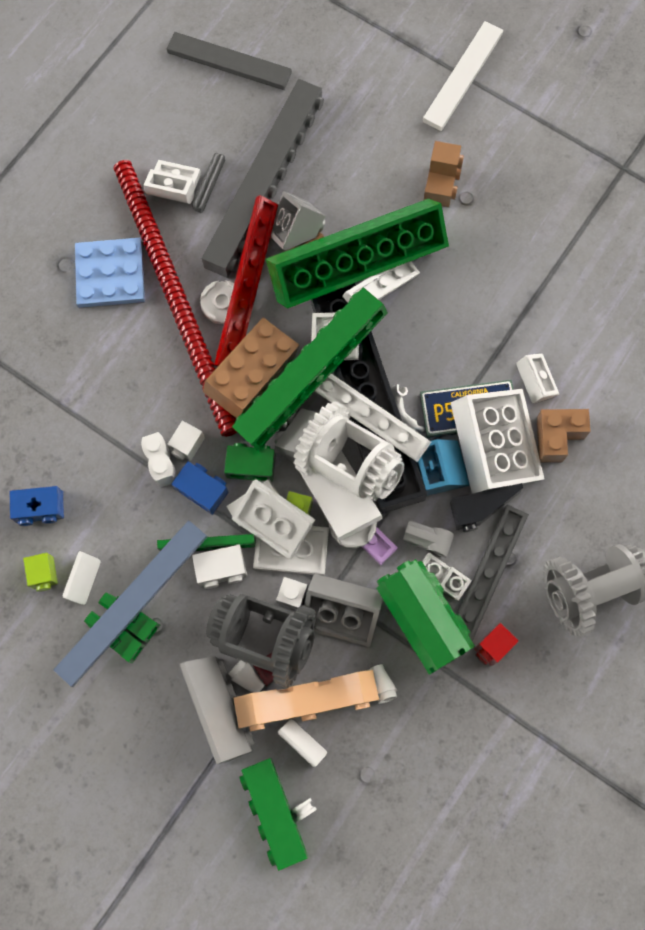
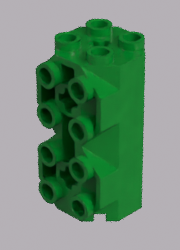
(425, 615)

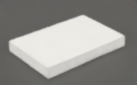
(273, 519)
(307, 560)

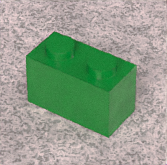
(248, 463)

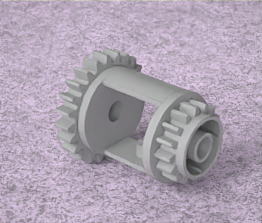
(577, 594)

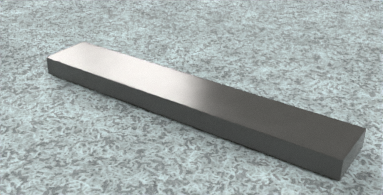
(229, 60)
(491, 567)

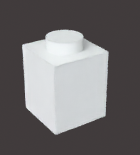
(186, 441)
(292, 593)

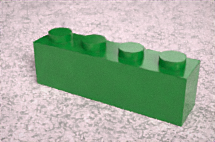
(274, 814)

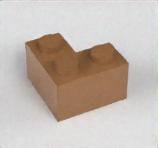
(443, 171)
(557, 427)

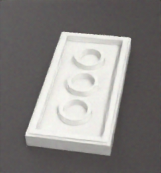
(342, 509)

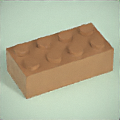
(250, 368)

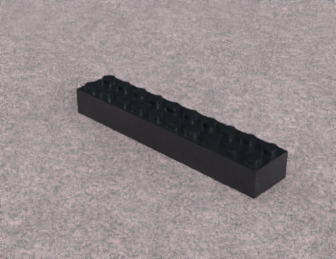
(371, 381)

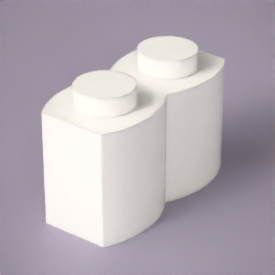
(159, 459)

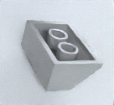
(296, 221)
(344, 609)

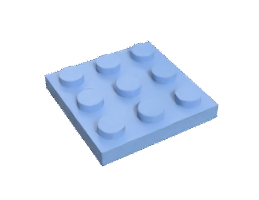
(109, 272)

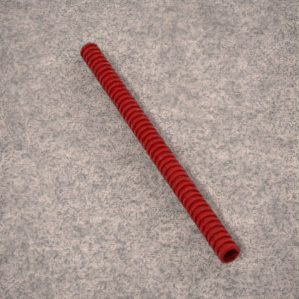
(171, 286)

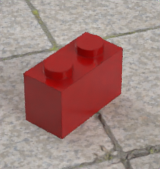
(495, 645)

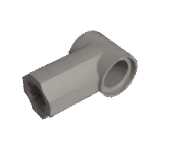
(435, 541)

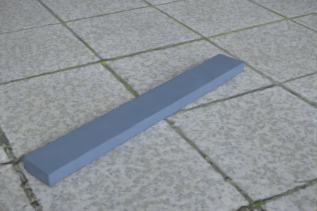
(130, 604)

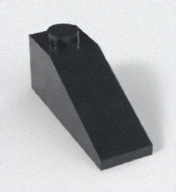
(476, 508)

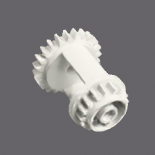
(325, 440)

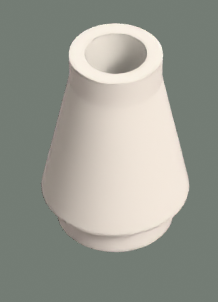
(246, 677)
(385, 686)

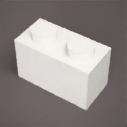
(219, 566)

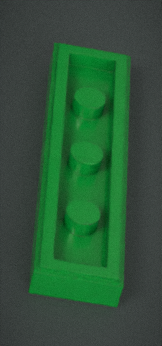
(219, 542)

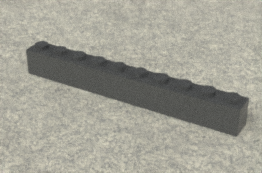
(263, 176)

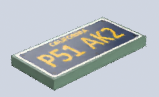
(438, 410)

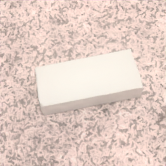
(537, 378)
(81, 578)
(302, 743)

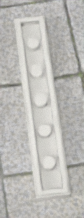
(462, 76)
(374, 417)

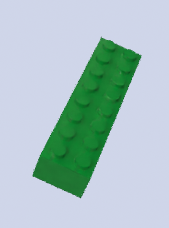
(357, 252)

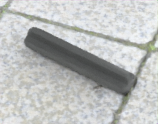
(208, 182)

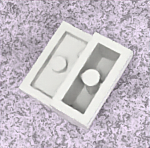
(172, 181)

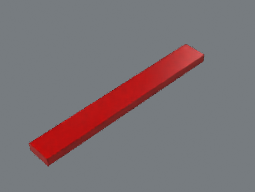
(247, 277)

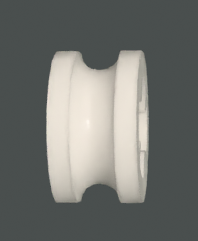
(303, 809)

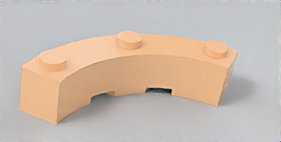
(305, 700)

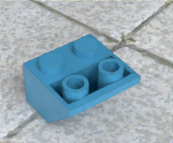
(442, 467)

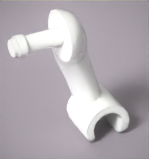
(406, 419)

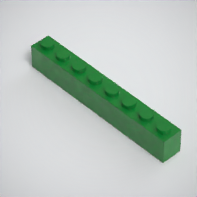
(310, 368)

